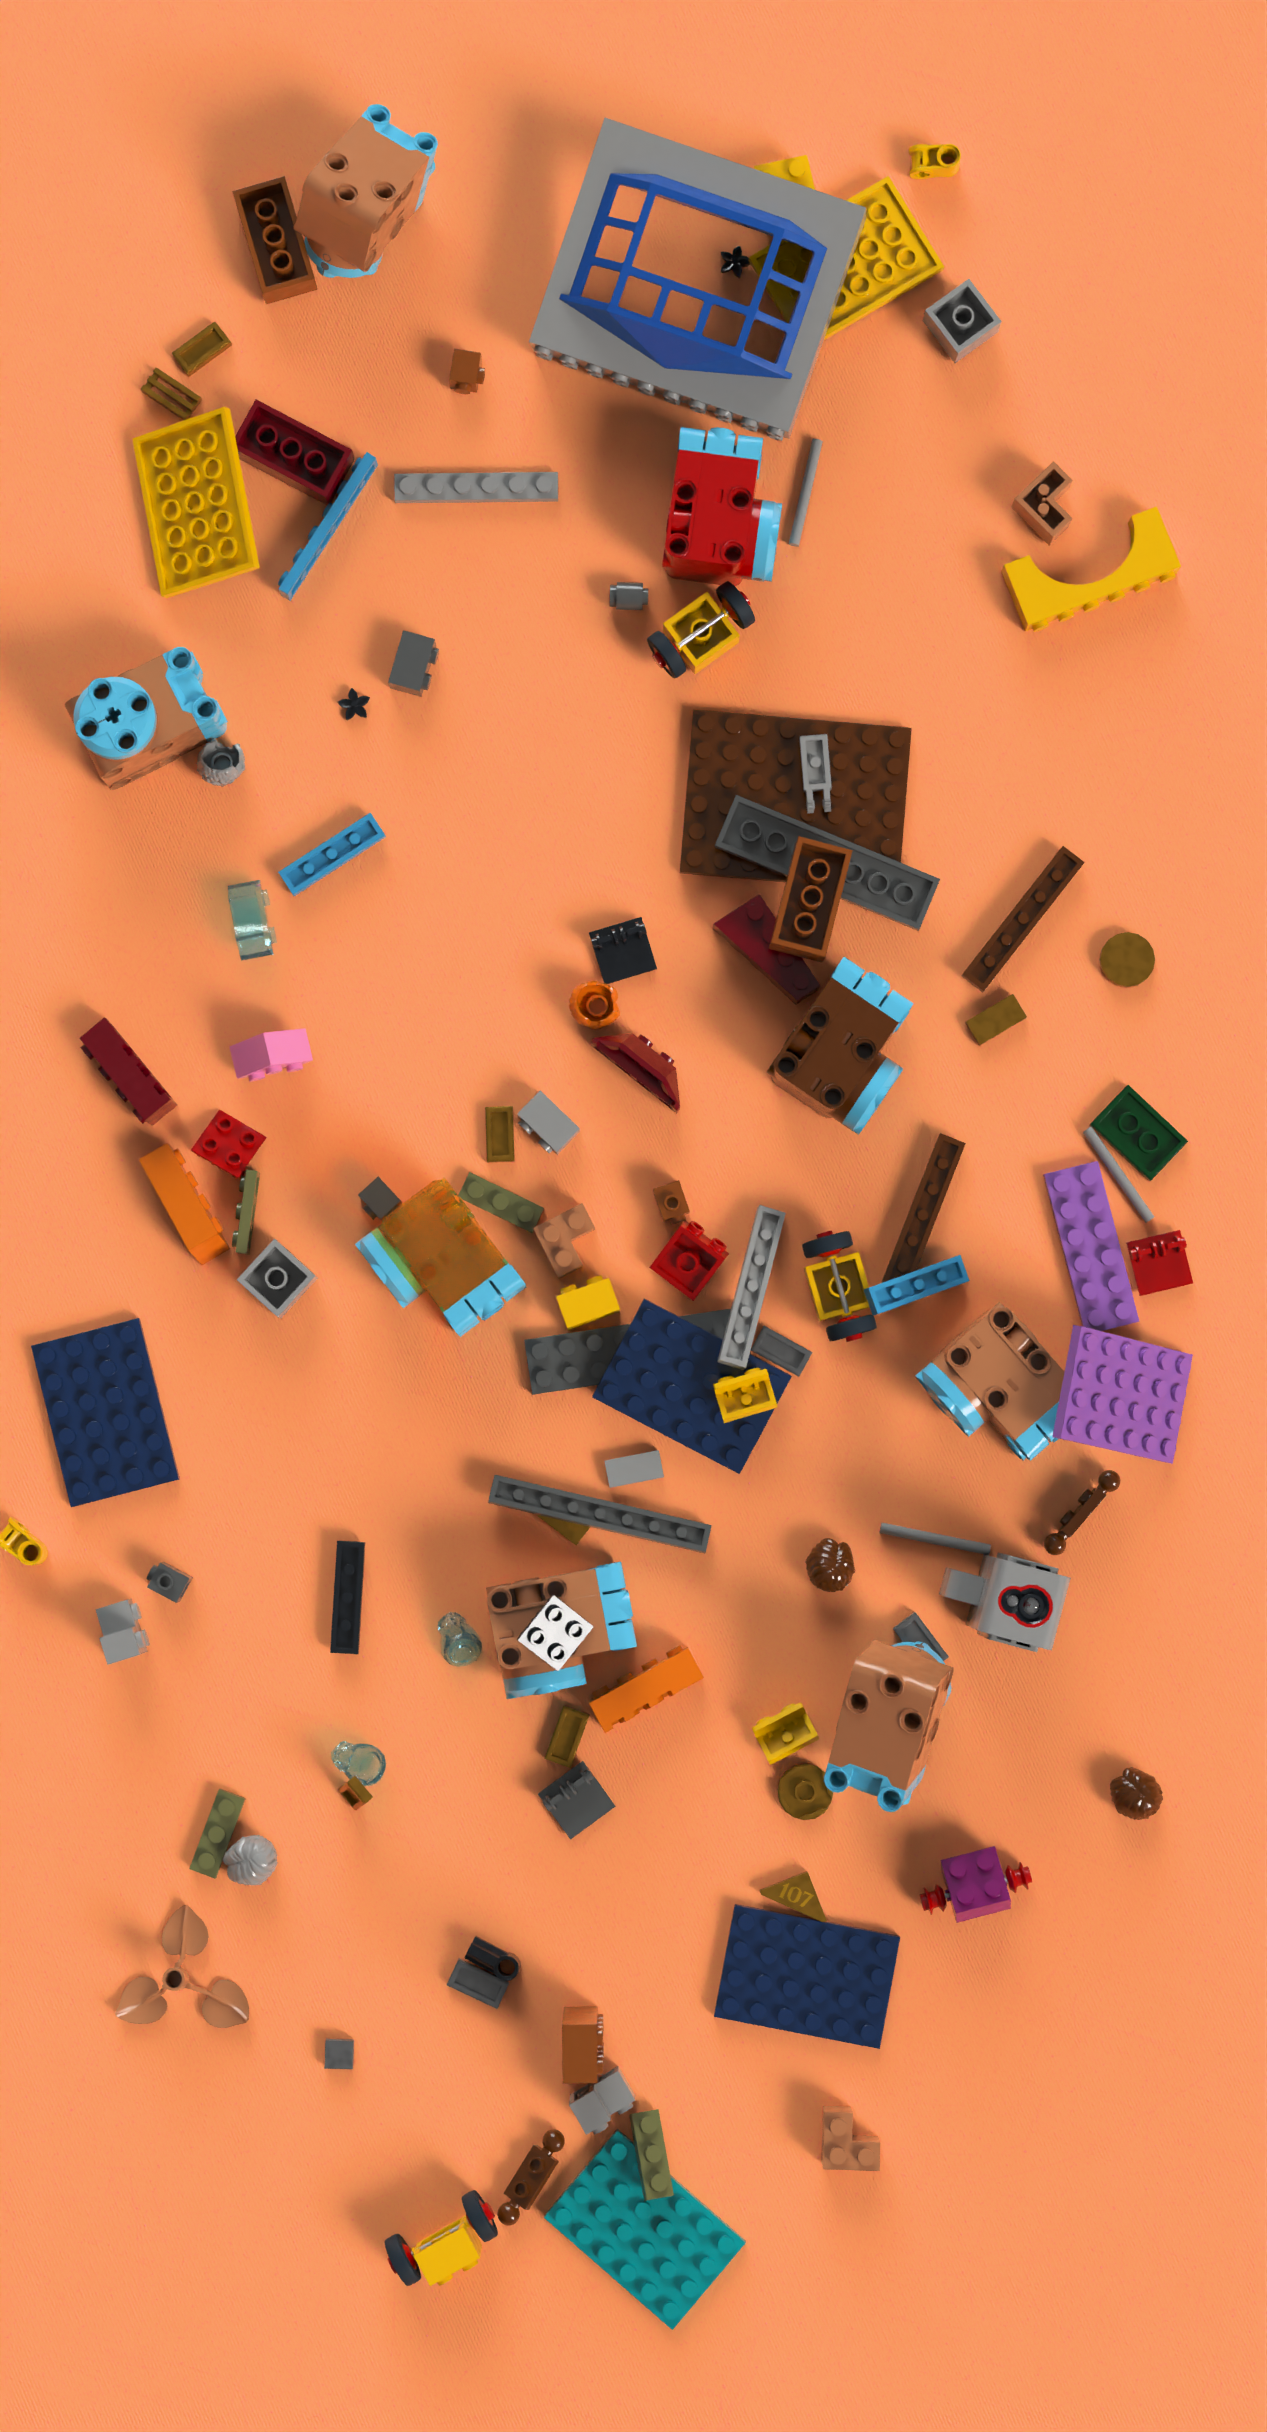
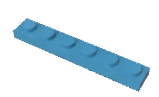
(333, 516)

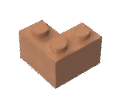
(1039, 506)
(557, 1238)
(841, 2148)

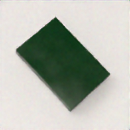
(1138, 1133)

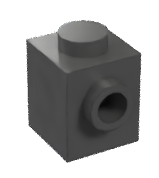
(379, 1199)
(168, 1581)

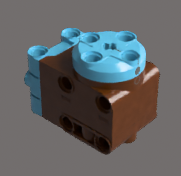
(836, 1049)

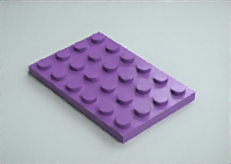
(1122, 1394)

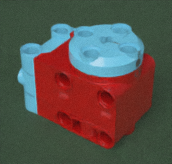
(714, 520)

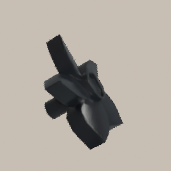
(734, 261)
(354, 705)

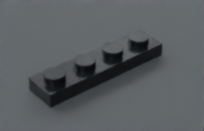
(347, 1597)

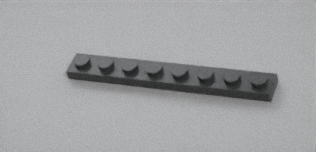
(599, 1514)

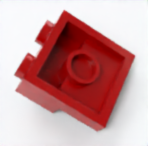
(690, 1259)

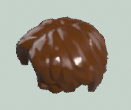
(830, 1565)
(1136, 1794)

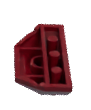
(643, 1065)

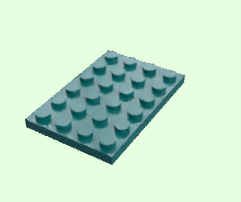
(654, 2248)

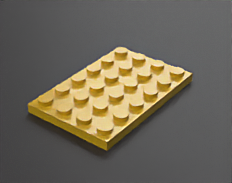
(886, 262)
(195, 502)

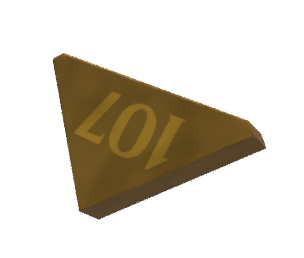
(796, 1894)

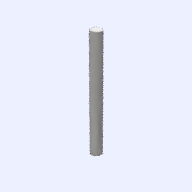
(805, 492)
(1118, 1174)
(934, 1538)

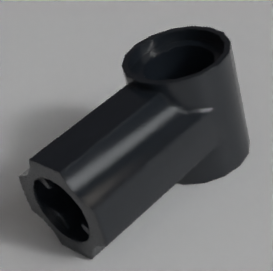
(489, 1957)

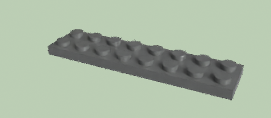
(871, 878)
(583, 1356)

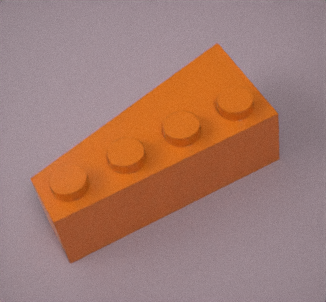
(184, 1204)
(645, 1688)

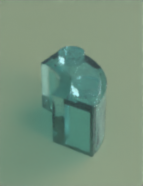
(251, 920)

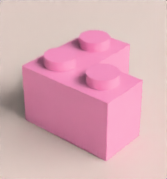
(271, 1053)

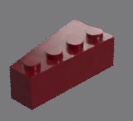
(750, 933)
(127, 1071)

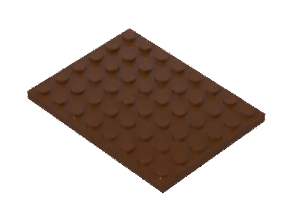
(762, 763)

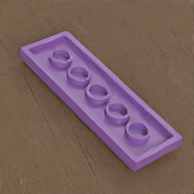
(1091, 1247)

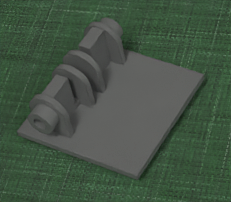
(576, 1800)

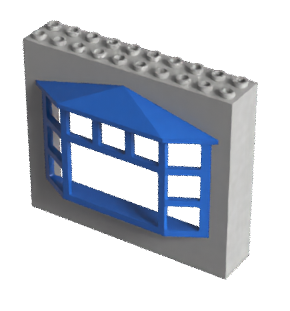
(671, 359)

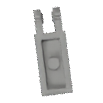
(815, 769)

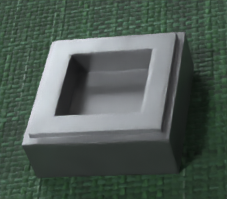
(339, 2053)

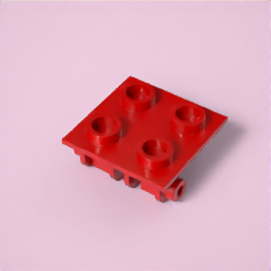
(228, 1144)
(1160, 1262)

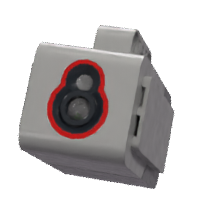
(1011, 1600)

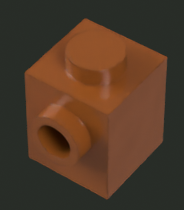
(466, 371)
(671, 1202)

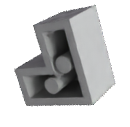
(121, 1631)
(599, 2100)

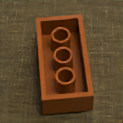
(272, 241)
(810, 899)
(582, 2044)

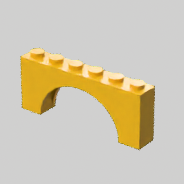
(1045, 599)

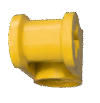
(932, 161)
(17, 1540)

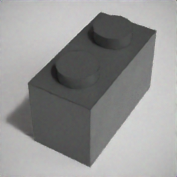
(413, 664)

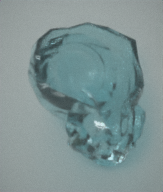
(458, 1640)
(360, 1760)

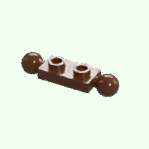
(1056, 1542)
(531, 2177)

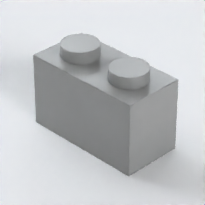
(547, 1122)

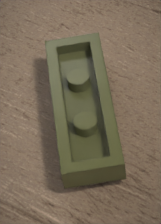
(500, 1202)
(246, 1212)
(217, 1833)
(651, 2155)

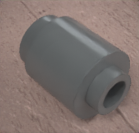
(628, 596)

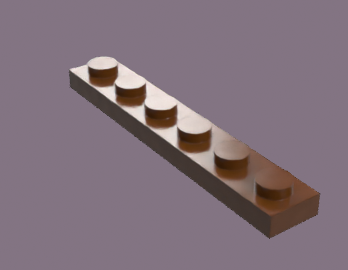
(1022, 919)
(925, 1207)

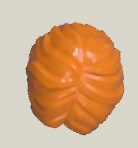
(594, 1004)

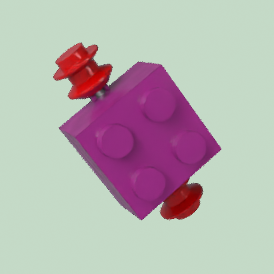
(975, 1885)

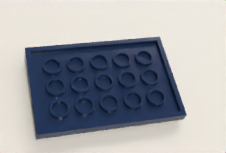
(667, 1380)
(105, 1412)
(807, 1976)

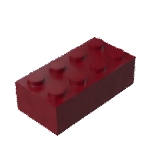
(293, 452)

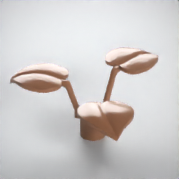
(183, 1935)

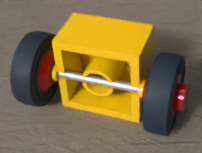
(701, 631)
(838, 1286)
(447, 2249)

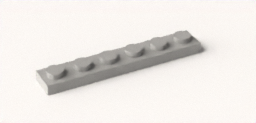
(476, 487)
(751, 1287)

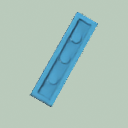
(332, 854)
(916, 1285)

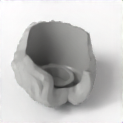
(220, 764)
(250, 1860)

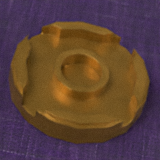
(1127, 959)
(804, 1792)

